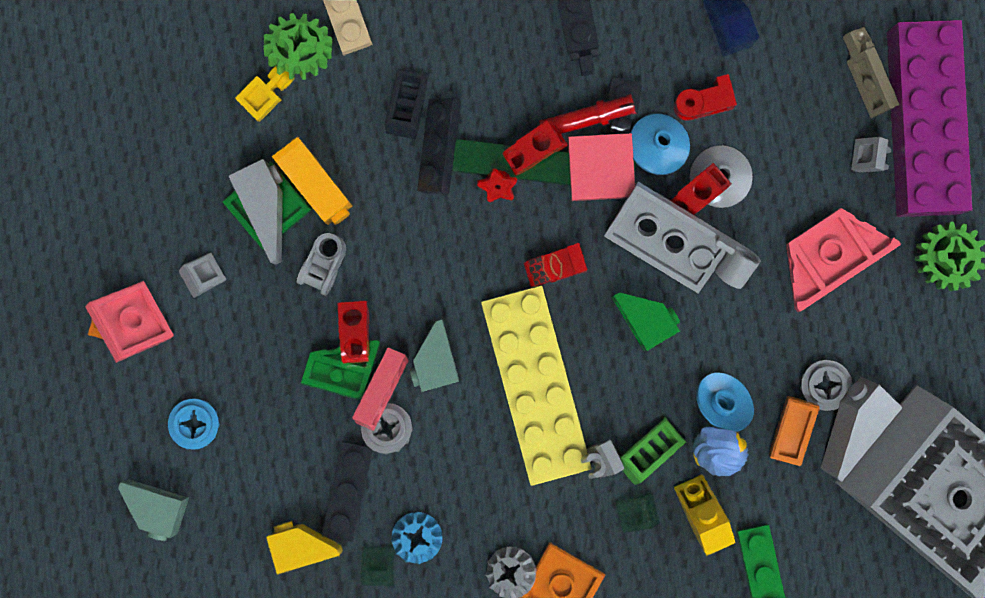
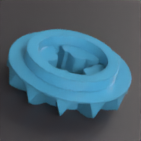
(183, 434)
(410, 524)

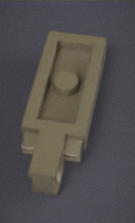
(869, 73)

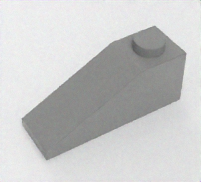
(262, 200)
(858, 424)

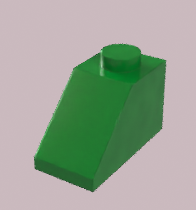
(647, 319)

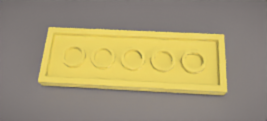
(536, 385)

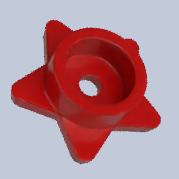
(501, 178)

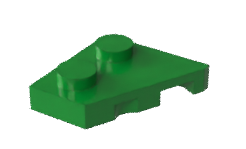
(329, 374)

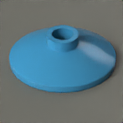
(652, 155)
(725, 402)

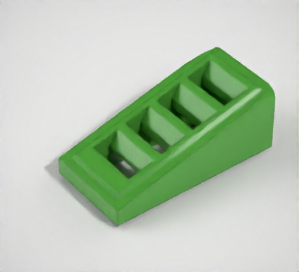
(632, 471)

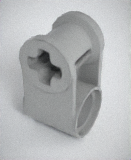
(321, 265)

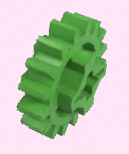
(300, 57)
(952, 244)

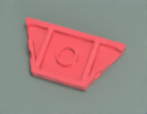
(832, 255)

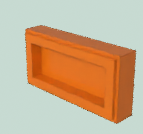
(794, 431)

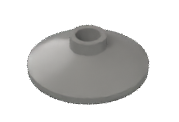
(738, 172)

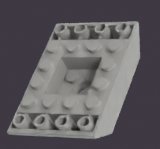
(911, 484)

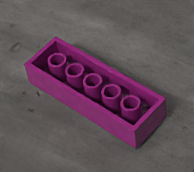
(930, 119)

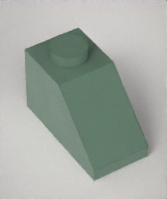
(434, 361)
(154, 509)

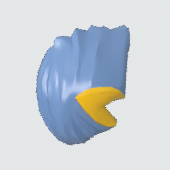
(720, 451)

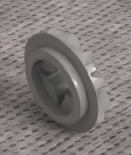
(834, 372)
(401, 433)
(524, 576)

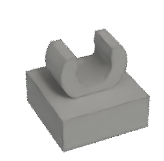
(870, 154)
(604, 459)

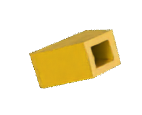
(705, 515)

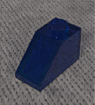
(731, 25)

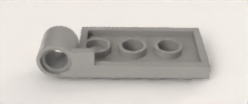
(703, 245)

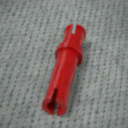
(593, 115)

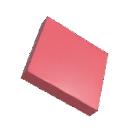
(601, 167)
(129, 321)

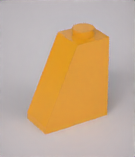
(313, 182)

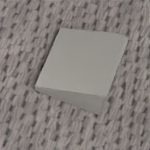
(201, 274)

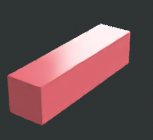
(380, 389)

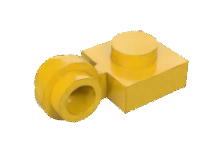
(259, 97)

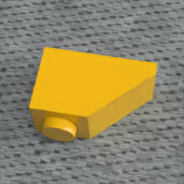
(299, 547)

